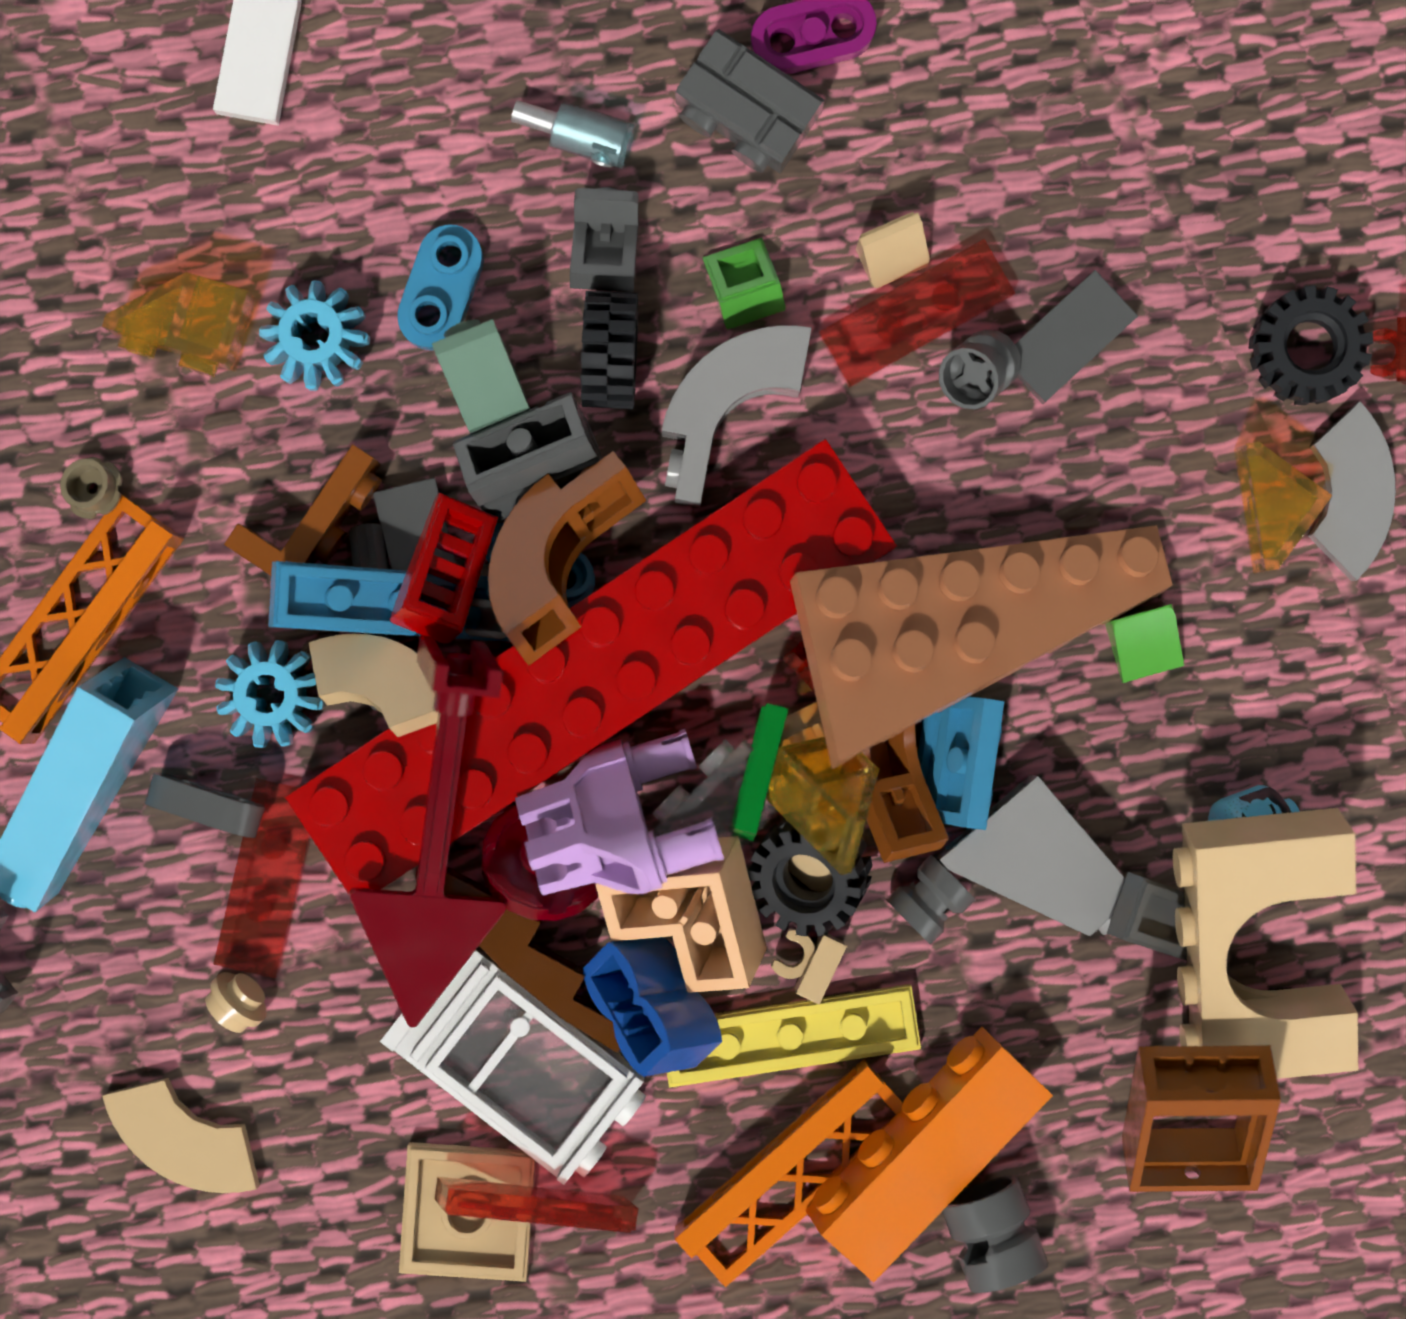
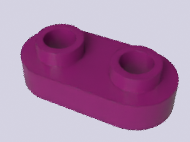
(811, 30)

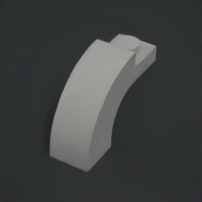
(736, 371)

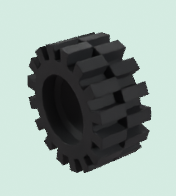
(1344, 328)
(609, 349)
(795, 901)

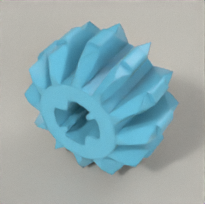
(331, 318)
(253, 708)

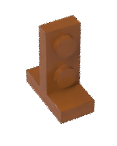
(319, 531)

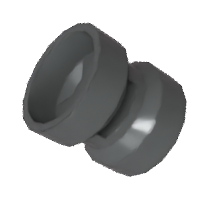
(967, 378)
(929, 900)

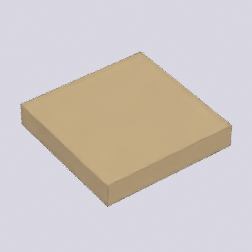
(461, 1244)

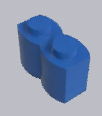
(652, 1014)

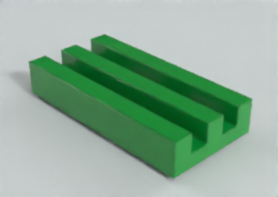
(758, 772)

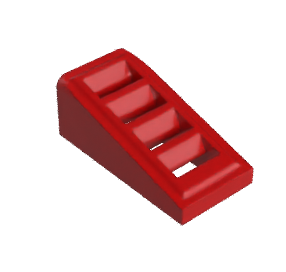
(425, 618)

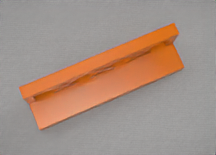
(95, 624)
(773, 1165)

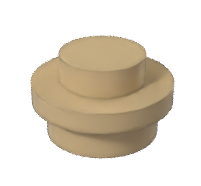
(236, 1001)

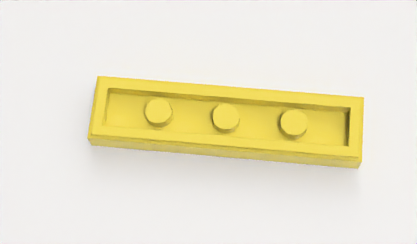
(808, 1034)

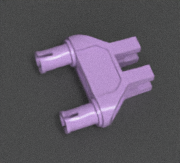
(595, 825)

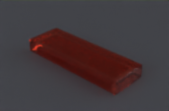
(916, 313)
(264, 886)
(535, 1205)

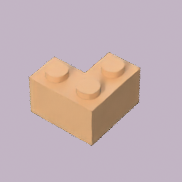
(705, 912)

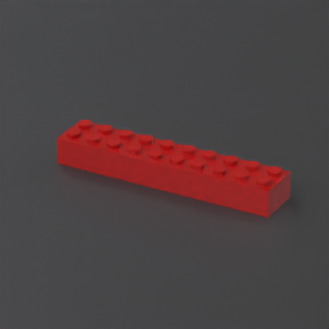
(634, 650)

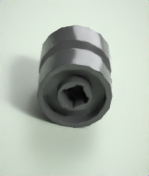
(996, 1242)

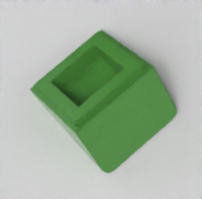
(744, 283)
(1145, 643)

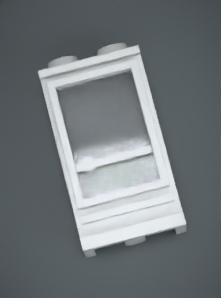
(521, 1068)

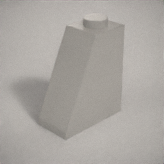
(1039, 859)

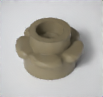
(77, 481)

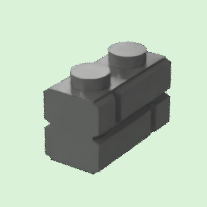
(747, 103)
(519, 451)

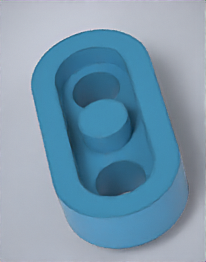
(440, 285)

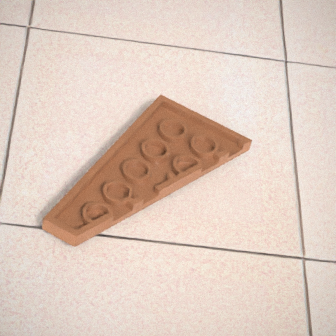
(936, 628)

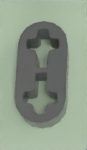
(204, 805)

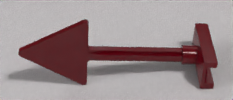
(423, 933)

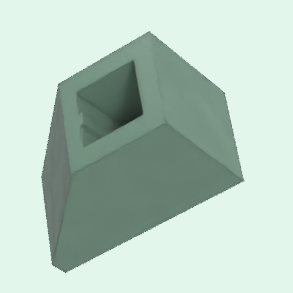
(480, 374)

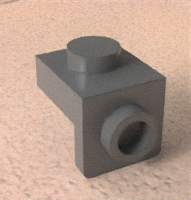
(604, 239)

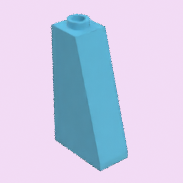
(78, 779)

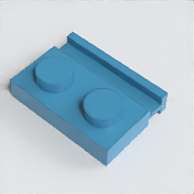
(960, 759)

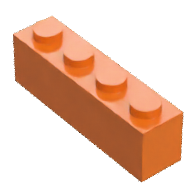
(926, 1153)

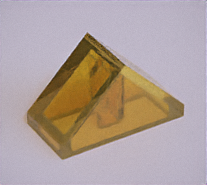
(1276, 504)

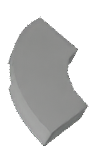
(1362, 490)

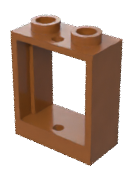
(1200, 1083)

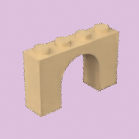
(1229, 876)

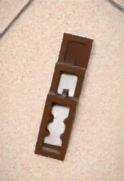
(536, 968)

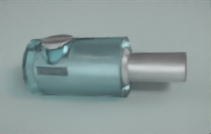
(581, 131)

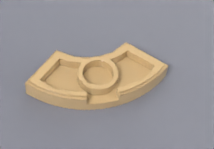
(376, 674)
(179, 1142)

